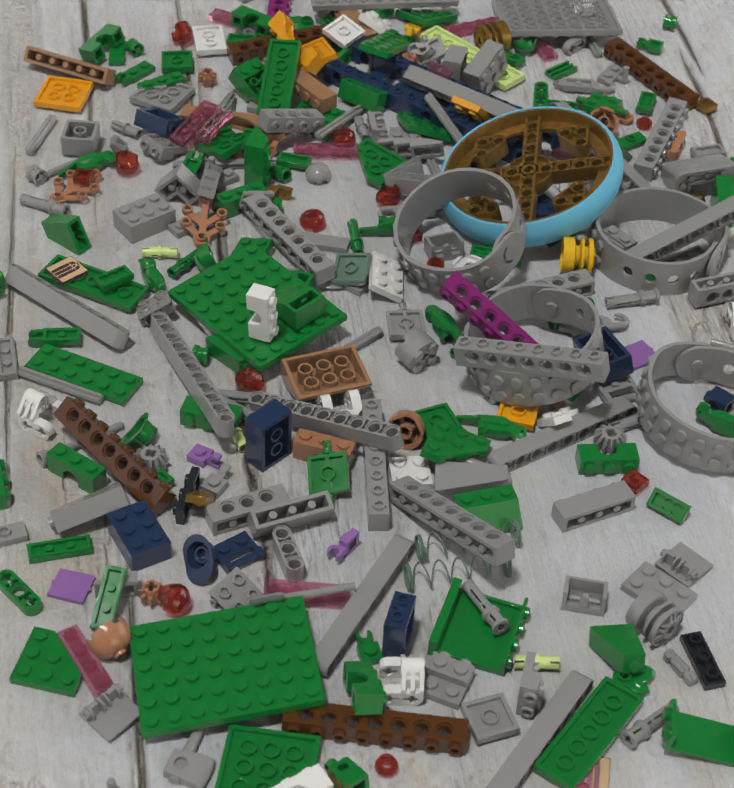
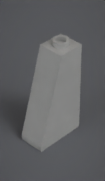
(463, 477)
(88, 507)

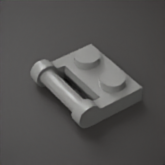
(617, 387)

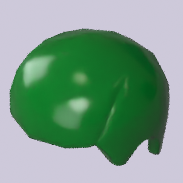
(525, 45)

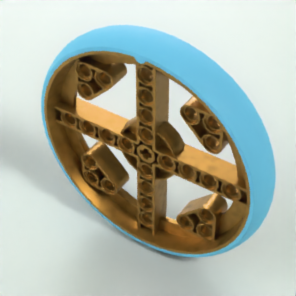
(535, 173)

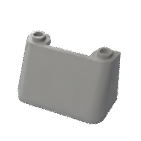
(683, 173)

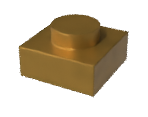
(706, 105)

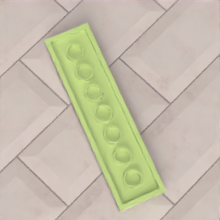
(506, 80)

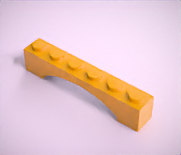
(310, 58)

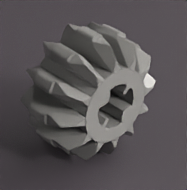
(607, 437)
(154, 456)

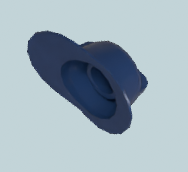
(198, 558)

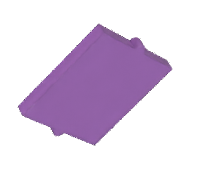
(640, 353)
(71, 586)

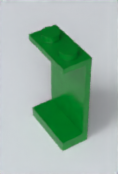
(697, 736)

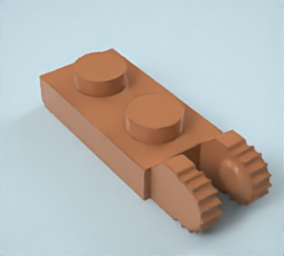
(677, 146)

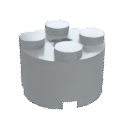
(417, 350)

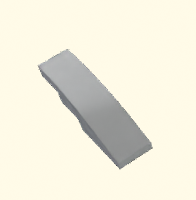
(414, 147)
(209, 180)

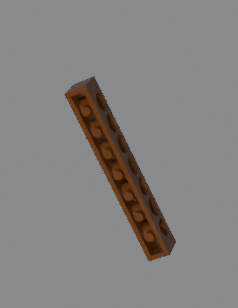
(248, 49)
(649, 72)
(104, 450)
(416, 730)

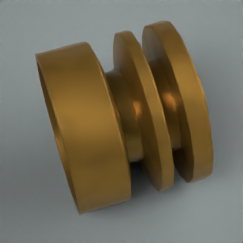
(495, 31)

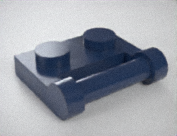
(236, 547)

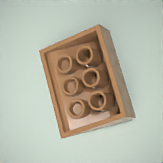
(324, 373)

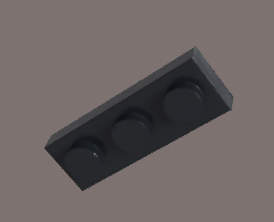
(191, 484)

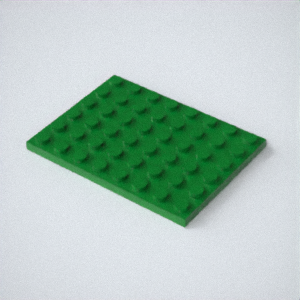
(219, 303)
(224, 667)

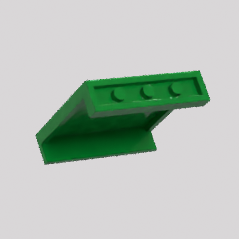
(468, 637)

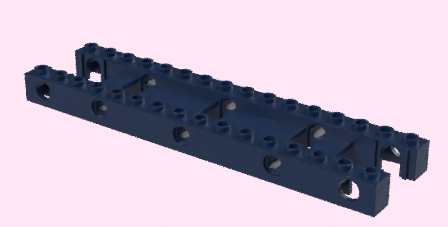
(407, 98)

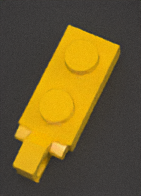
(412, 29)

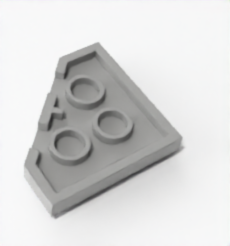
(163, 97)

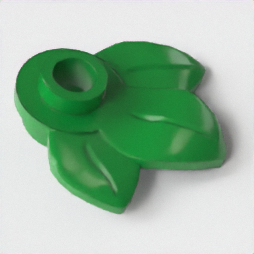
(301, 22)
(635, 681)

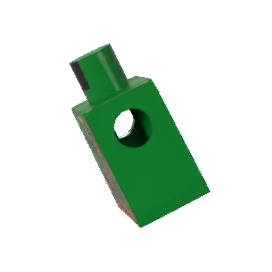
(346, 774)

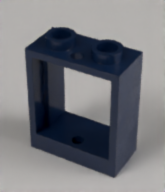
(158, 120)
(398, 625)

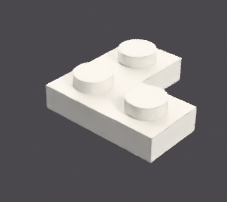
(555, 418)

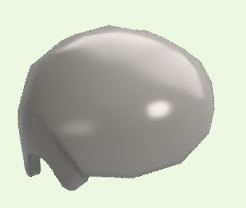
(318, 173)

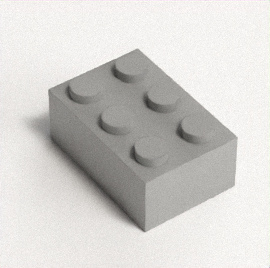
(486, 66)
(143, 217)

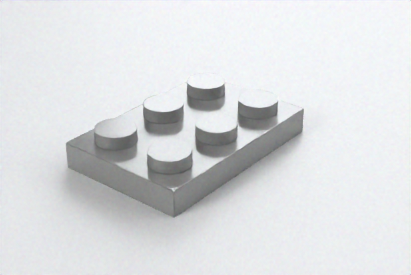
(649, 576)

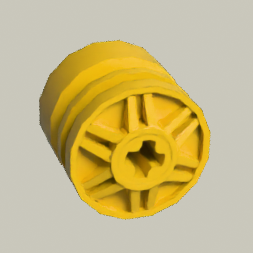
(576, 255)

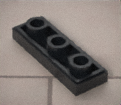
(702, 661)

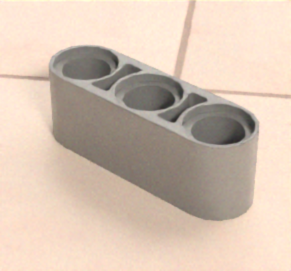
(287, 553)

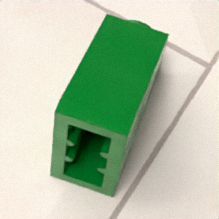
(722, 189)
(67, 232)
(226, 355)
(618, 646)

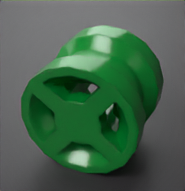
(669, 22)
(134, 47)
(202, 354)

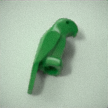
(90, 161)
(384, 228)
(151, 275)
(442, 323)
(718, 420)
(494, 426)

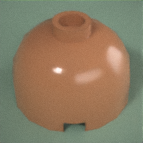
(607, 117)
(411, 427)
(111, 640)

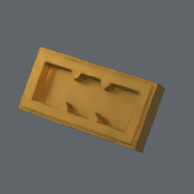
(200, 498)

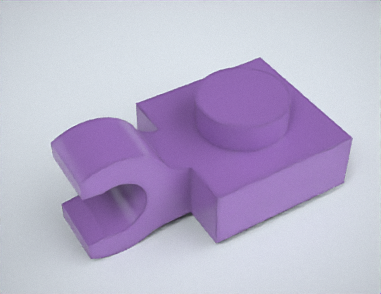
(203, 455)
(347, 544)

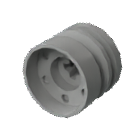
(654, 616)

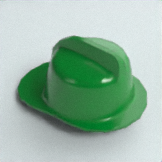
(204, 256)
(141, 433)

